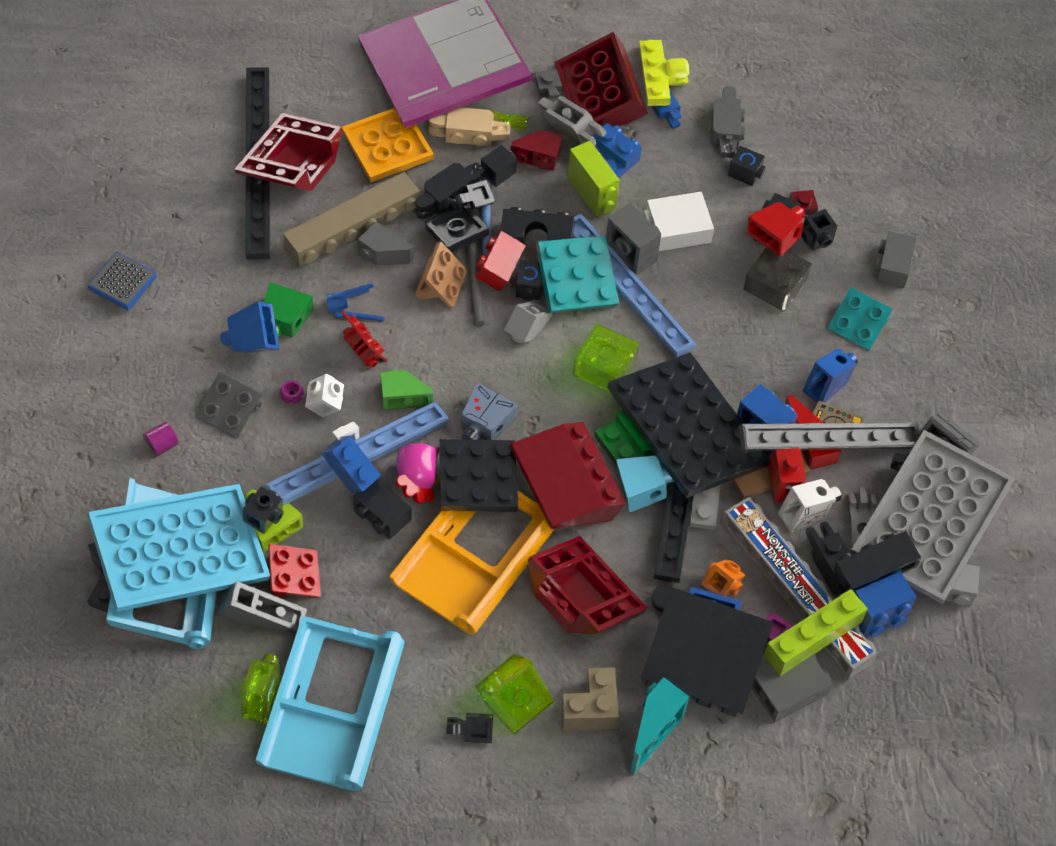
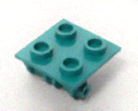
(860, 318)

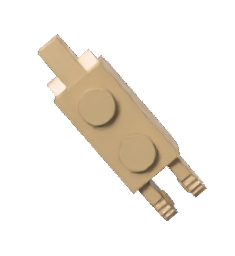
(469, 127)

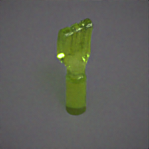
(515, 121)

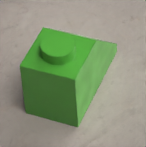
(403, 390)

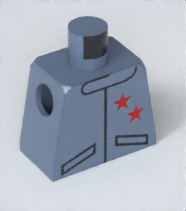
(487, 414)

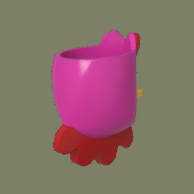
(417, 471)

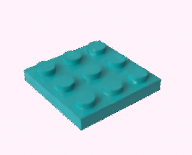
(577, 274)

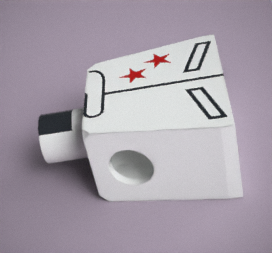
(808, 504)

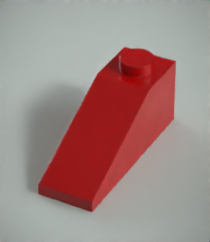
(813, 458)

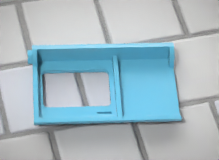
(320, 740)

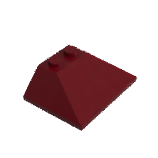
(293, 152)
(581, 588)

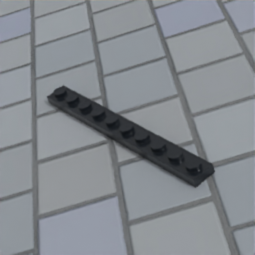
(257, 189)

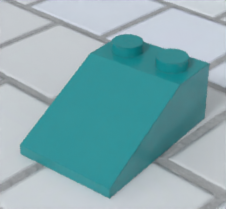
(662, 713)

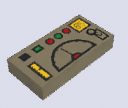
(832, 414)

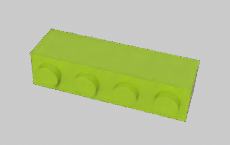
(815, 632)

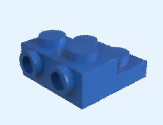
(617, 149)

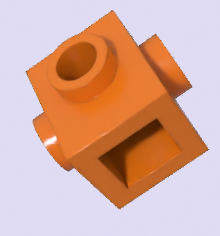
(724, 578)

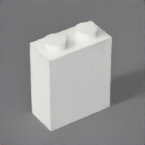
(681, 220)

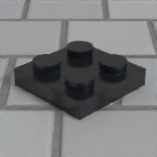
(457, 228)

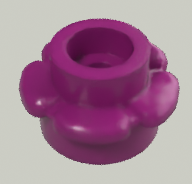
(287, 388)

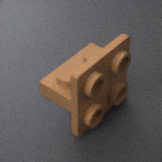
(442, 276)

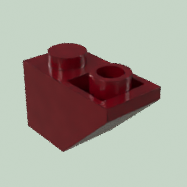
(538, 149)

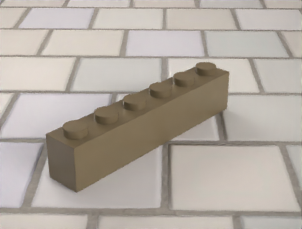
(351, 219)

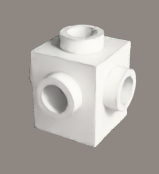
(324, 395)

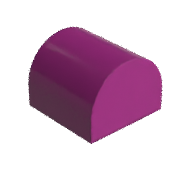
(161, 438)

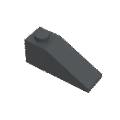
(259, 609)

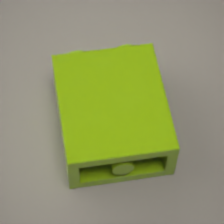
(593, 178)

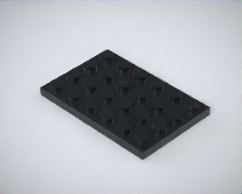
(686, 424)

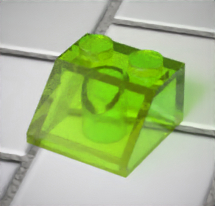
(515, 693)

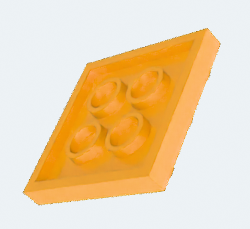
(385, 145)

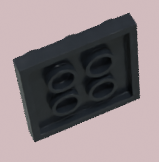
(477, 475)

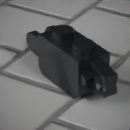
(445, 186)
(826, 553)

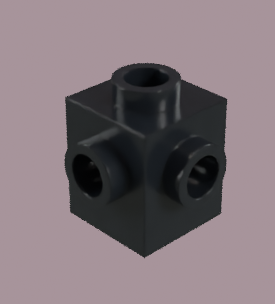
(819, 230)
(263, 509)

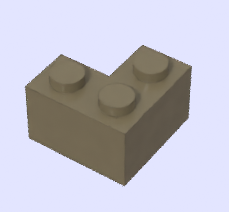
(595, 708)

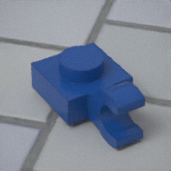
(671, 112)

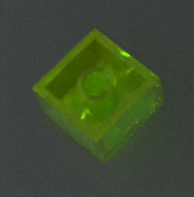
(605, 357)

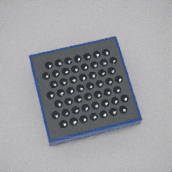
(122, 281)

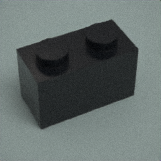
(382, 508)

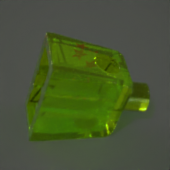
(262, 681)

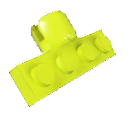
(660, 73)

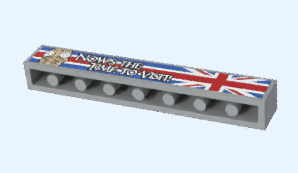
(793, 580)

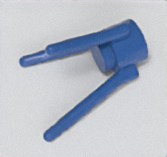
(338, 302)

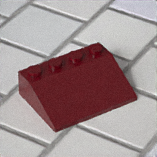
(602, 82)
(568, 476)

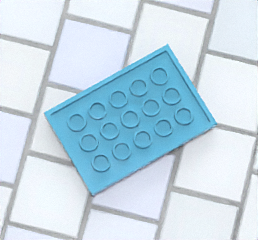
(177, 547)

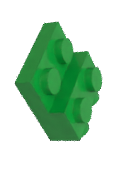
(622, 439)

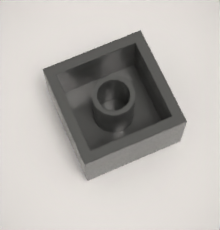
(633, 238)

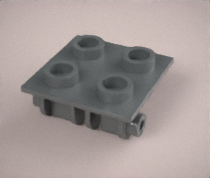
(229, 404)

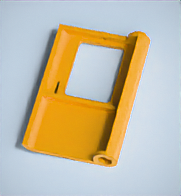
(457, 581)

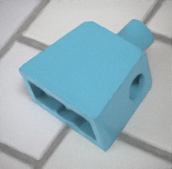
(642, 481)

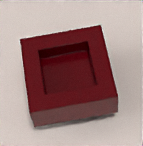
(806, 199)

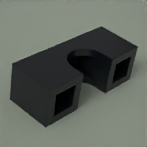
(519, 223)

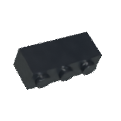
(877, 561)

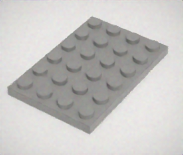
(943, 505)

